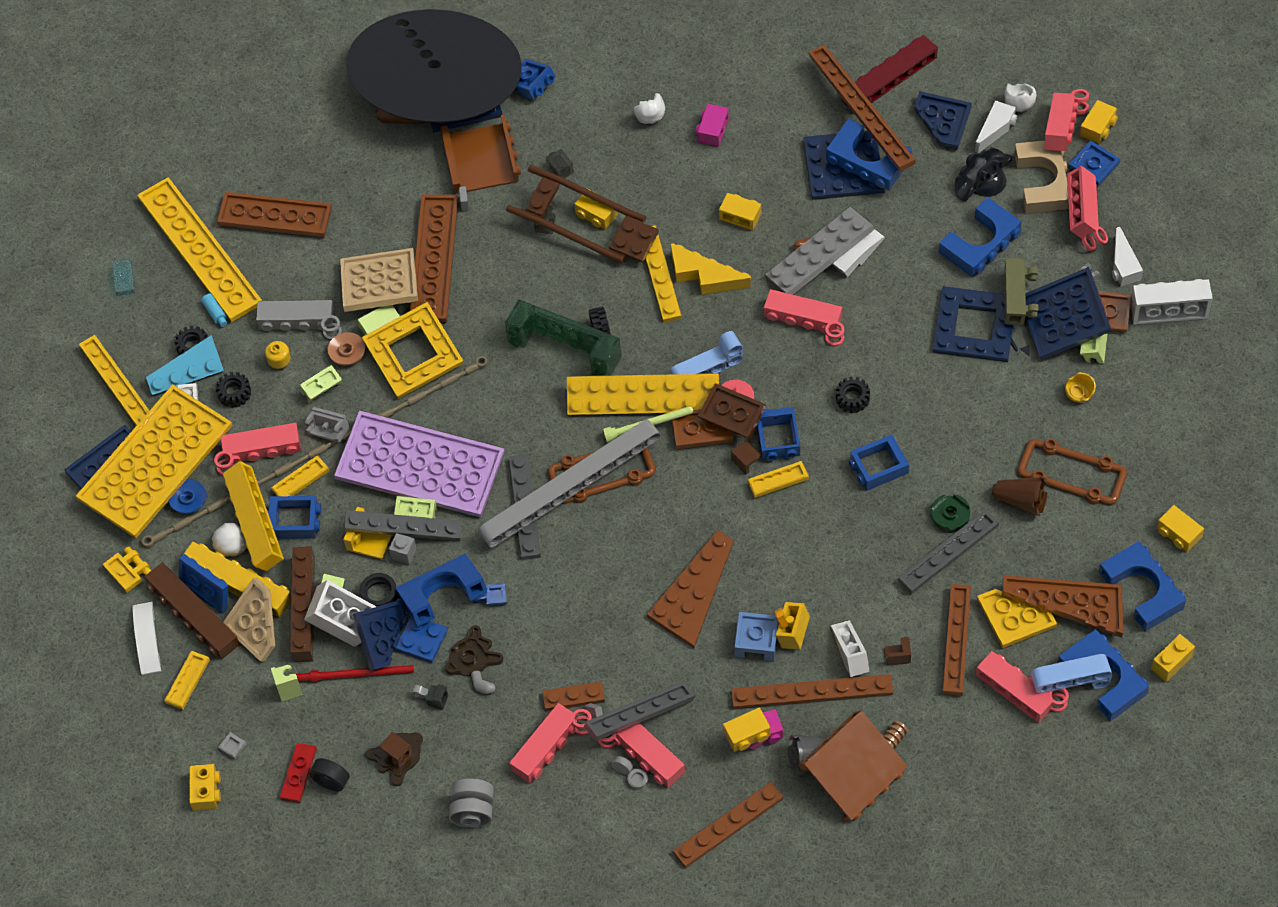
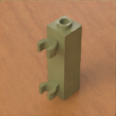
(1014, 291)

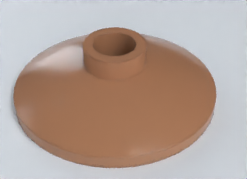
(346, 342)

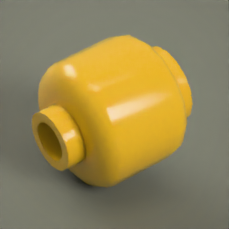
(277, 354)

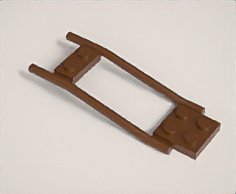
(631, 239)

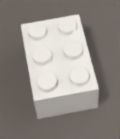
(333, 611)

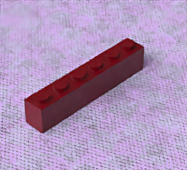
(897, 68)

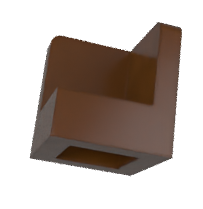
(744, 456)
(898, 653)
(397, 749)

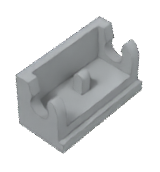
(327, 424)

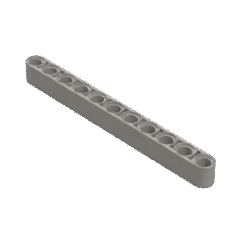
(569, 483)

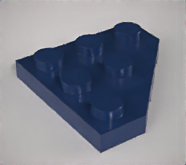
(943, 117)
(380, 632)

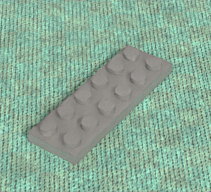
(819, 251)

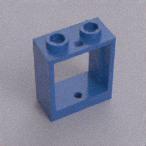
(778, 417)
(884, 476)
(295, 532)

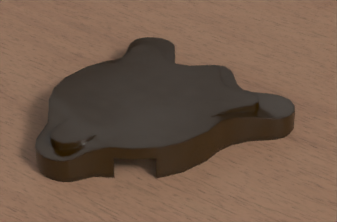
(472, 654)
(386, 763)

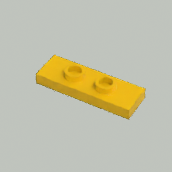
(301, 478)
(778, 479)
(187, 680)

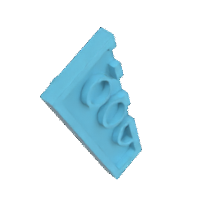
(192, 365)

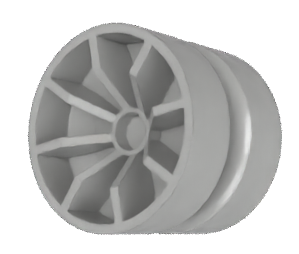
(471, 803)

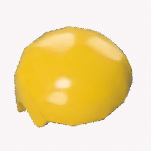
(1080, 387)

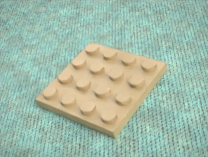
(378, 279)

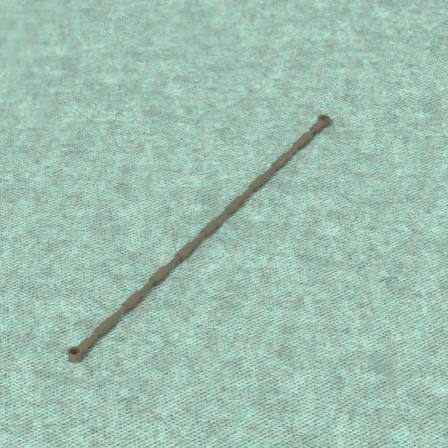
(311, 454)

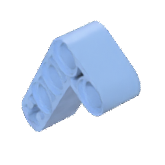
(714, 360)
(1071, 673)

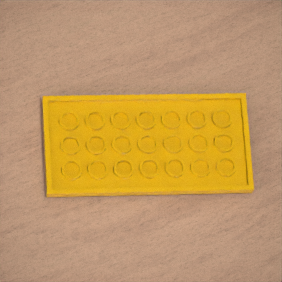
(154, 461)

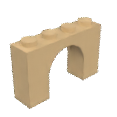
(1048, 197)

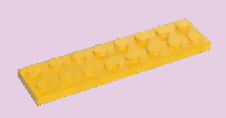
(637, 393)

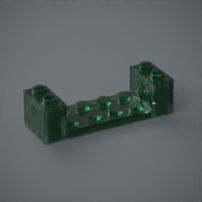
(602, 347)

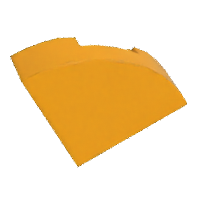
(781, 618)

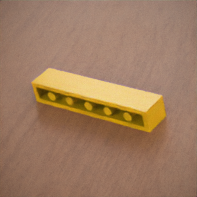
(253, 516)
(237, 576)

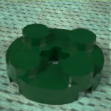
(950, 523)

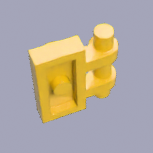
(123, 573)

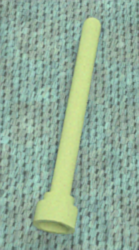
(612, 433)

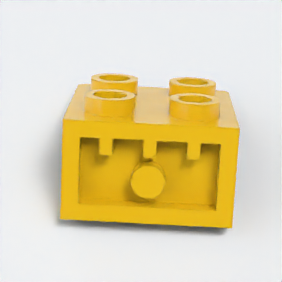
(367, 543)

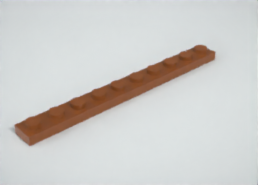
(862, 108)

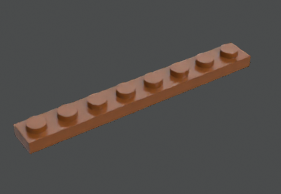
(812, 691)

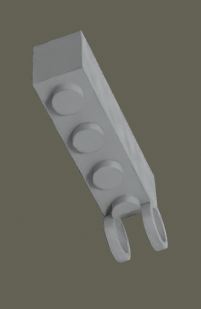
(298, 315)

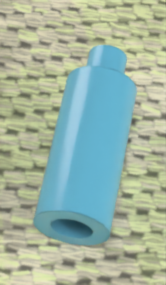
(214, 310)

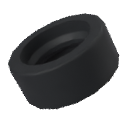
(377, 578)
(329, 774)

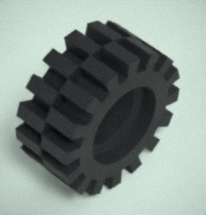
(599, 319)
(187, 335)
(229, 381)
(852, 404)

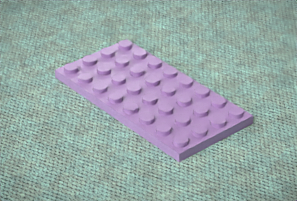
(419, 463)

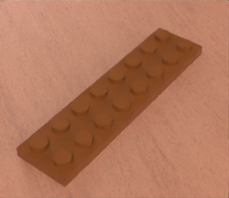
(435, 252)

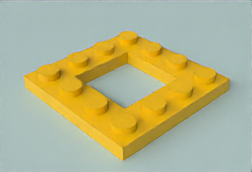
(406, 382)

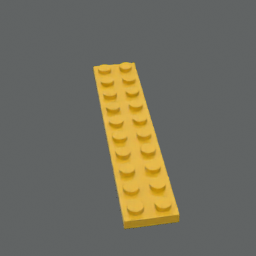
(199, 249)

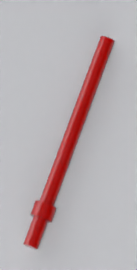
(315, 675)

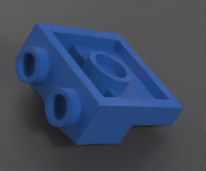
(534, 79)

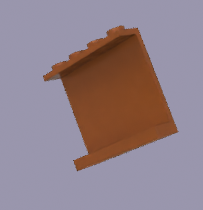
(481, 157)
(854, 765)

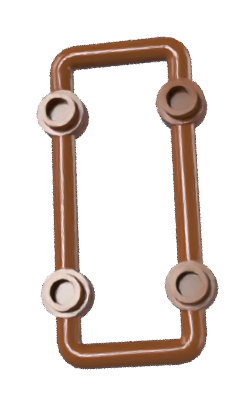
(1104, 464)
(633, 477)

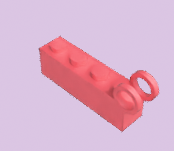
(1063, 119)
(1083, 207)
(805, 313)
(258, 444)
(1018, 688)
(546, 740)
(649, 752)

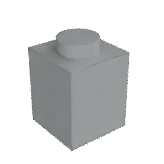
(402, 549)

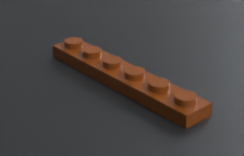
(956, 639)
(728, 825)

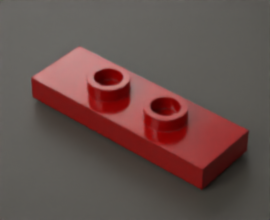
(298, 773)

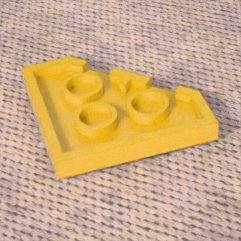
(1012, 619)

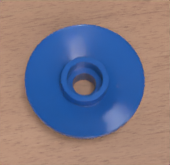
(189, 489)

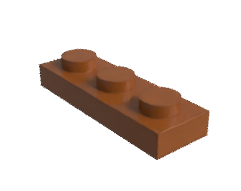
(574, 695)

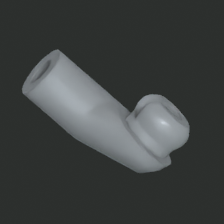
(481, 685)

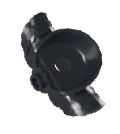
(982, 174)

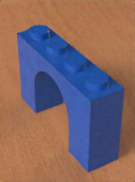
(842, 154)
(974, 258)
(1138, 561)
(457, 572)
(1130, 686)

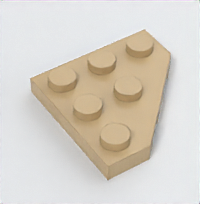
(253, 620)

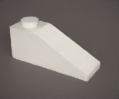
(996, 124)
(1126, 266)
(850, 648)

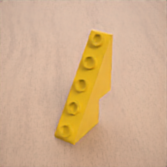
(711, 274)

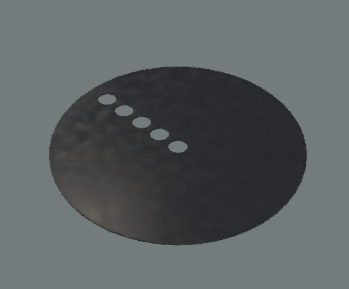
(475, 72)

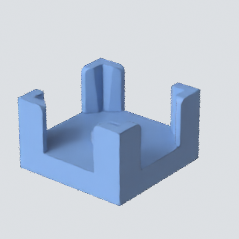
(756, 635)

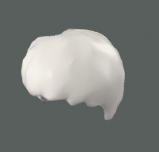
(1020, 96)
(650, 111)
(229, 540)

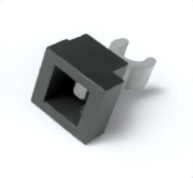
(435, 697)

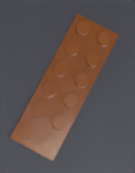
(274, 214)

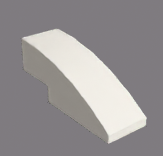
(858, 254)

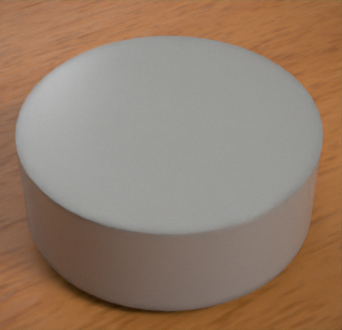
(622, 765)
(637, 779)

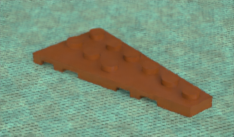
(690, 596)
(1083, 602)

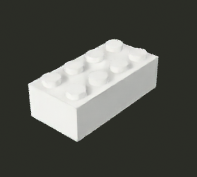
(1171, 301)

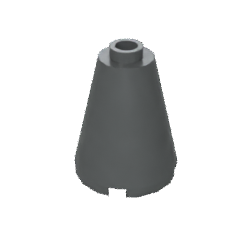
(800, 749)

